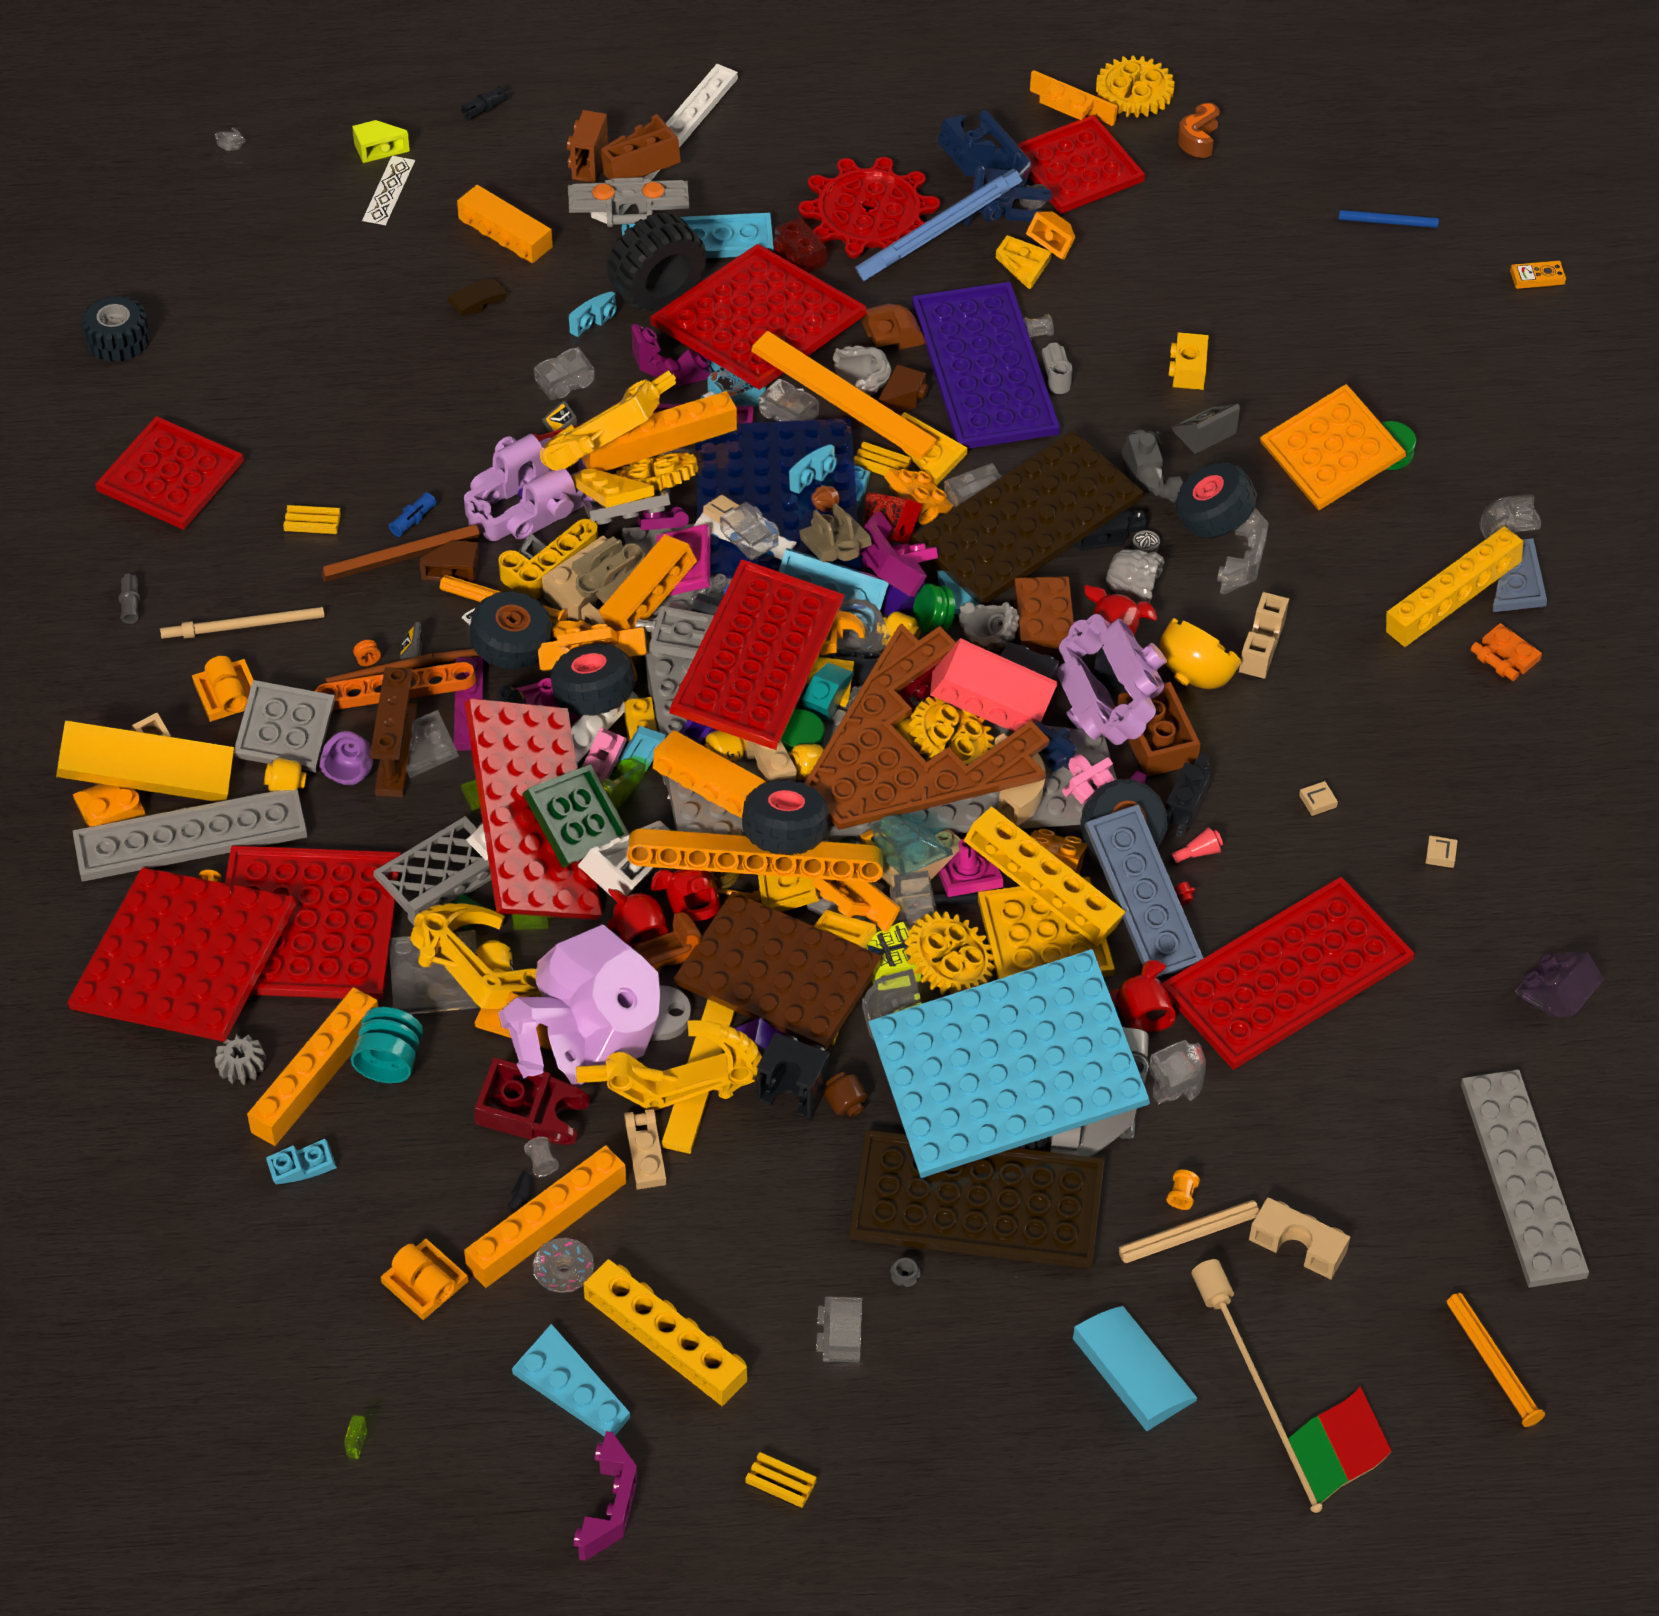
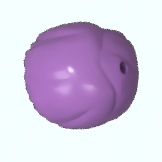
(346, 758)

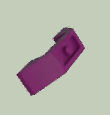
(687, 369)
(896, 570)
(600, 1533)

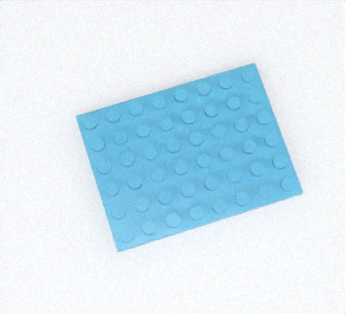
(1008, 1063)

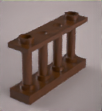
(393, 732)

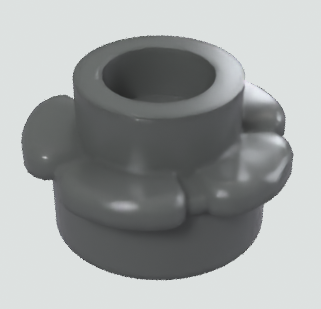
(905, 1265)

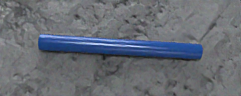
(1388, 218)

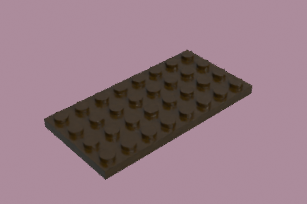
(1028, 517)
(997, 1207)

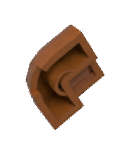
(892, 325)

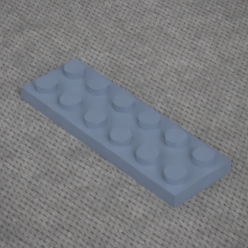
(1143, 890)

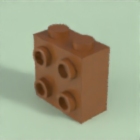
(586, 145)

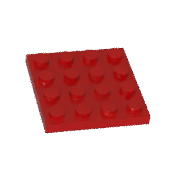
(1080, 164)
(169, 472)

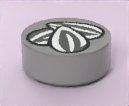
(1146, 541)

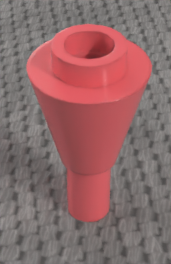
(1204, 844)

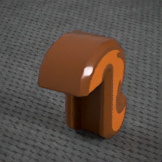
(1195, 128)
(671, 947)

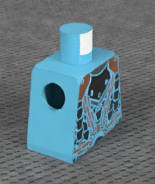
(739, 391)

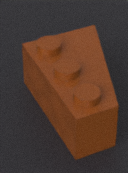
(642, 152)

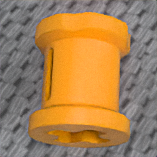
(1183, 1189)

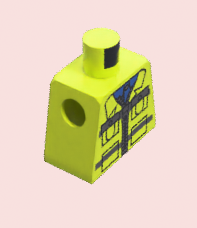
(892, 949)

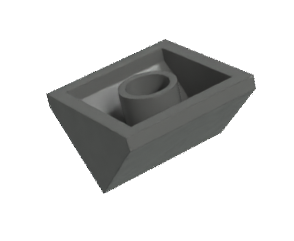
(1208, 426)

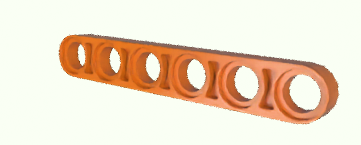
(421, 687)

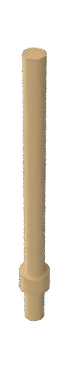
(189, 629)

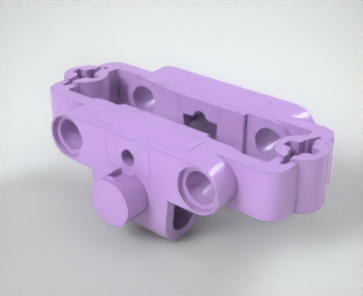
(545, 495)
(1133, 667)

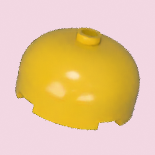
(1197, 656)

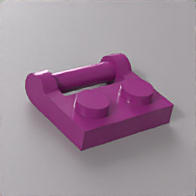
(674, 519)

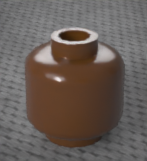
(845, 1094)

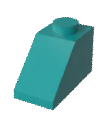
(826, 690)

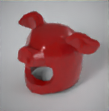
(1119, 606)
(688, 890)
(636, 915)
(1144, 994)

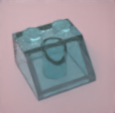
(907, 844)

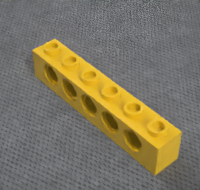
(1454, 586)
(1044, 876)
(717, 1383)

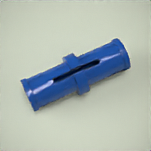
(401, 523)

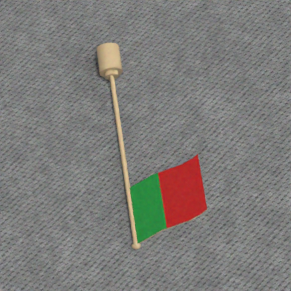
(1328, 1447)

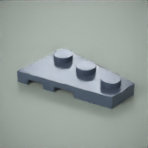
(1523, 584)

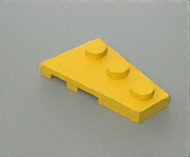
(942, 456)
(609, 488)

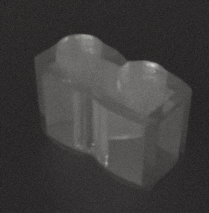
(565, 373)
(786, 403)
(749, 530)
(841, 1329)

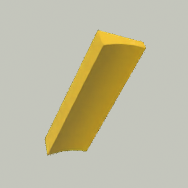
(145, 761)

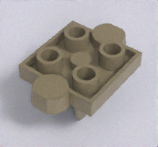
(835, 536)
(606, 568)

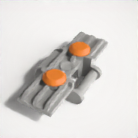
(640, 191)

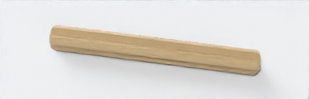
(1188, 1231)

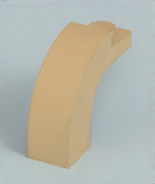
(1021, 802)

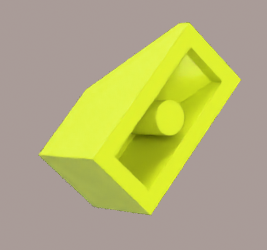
(379, 140)

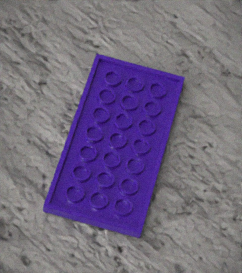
(985, 365)

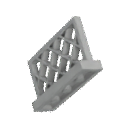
(449, 889)

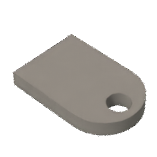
(671, 1026)

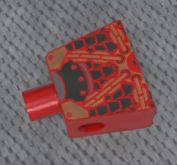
(898, 511)

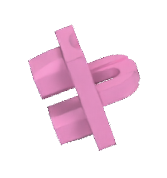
(600, 761)
(1086, 774)

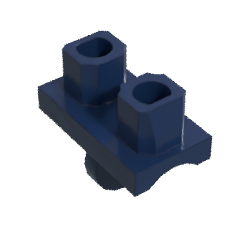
(1059, 749)

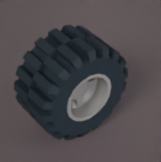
(115, 328)

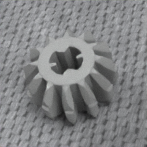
(240, 1059)

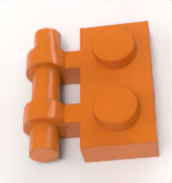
(1510, 648)

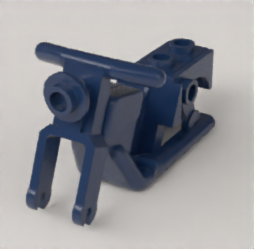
(986, 162)

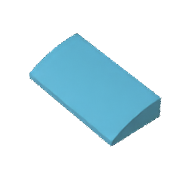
(1133, 1366)

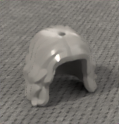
(862, 367)
(1134, 574)
(983, 626)

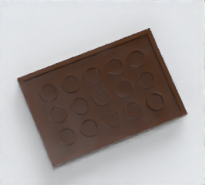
(778, 970)

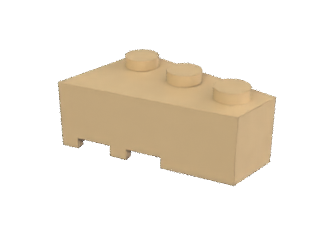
(560, 586)

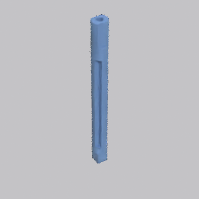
(938, 224)

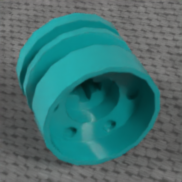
(386, 1045)

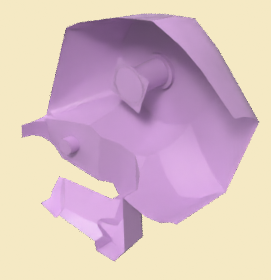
(594, 1001)

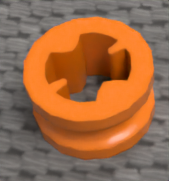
(366, 653)

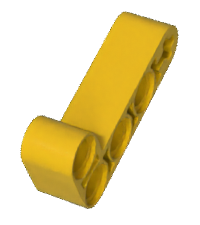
(526, 575)

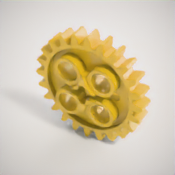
(1122, 79)
(662, 470)
(935, 723)
(942, 936)

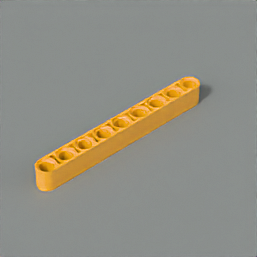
(742, 860)

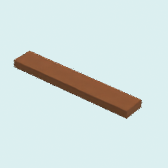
(397, 553)

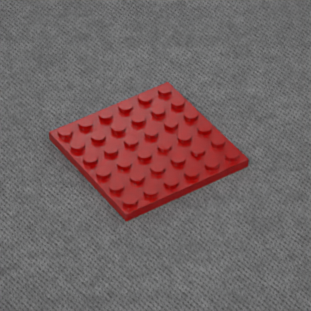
(754, 296)
(339, 923)
(182, 954)

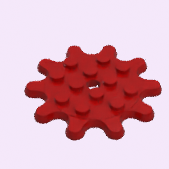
(844, 202)

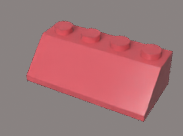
(991, 686)

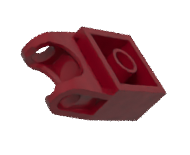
(527, 1105)

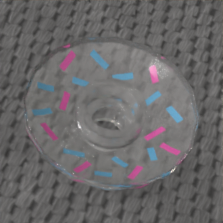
(563, 1254)

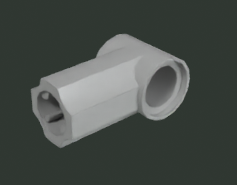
(1057, 368)

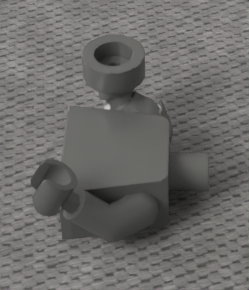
(1145, 465)

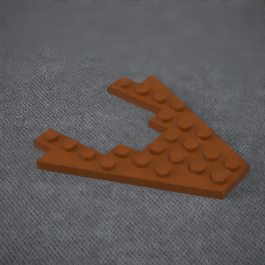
(877, 774)

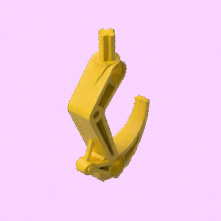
(633, 409)
(435, 937)
(664, 1088)

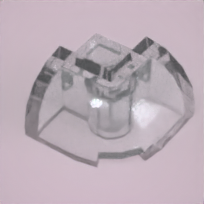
(1513, 512)
(876, 630)
(890, 995)
(1178, 1071)

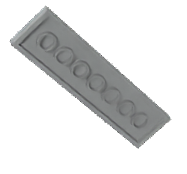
(188, 834)
(1524, 1179)

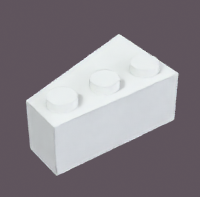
(612, 869)

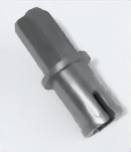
(129, 599)

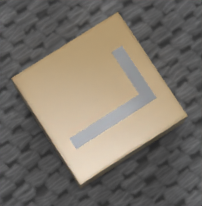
(718, 507)
(1318, 798)
(1441, 851)

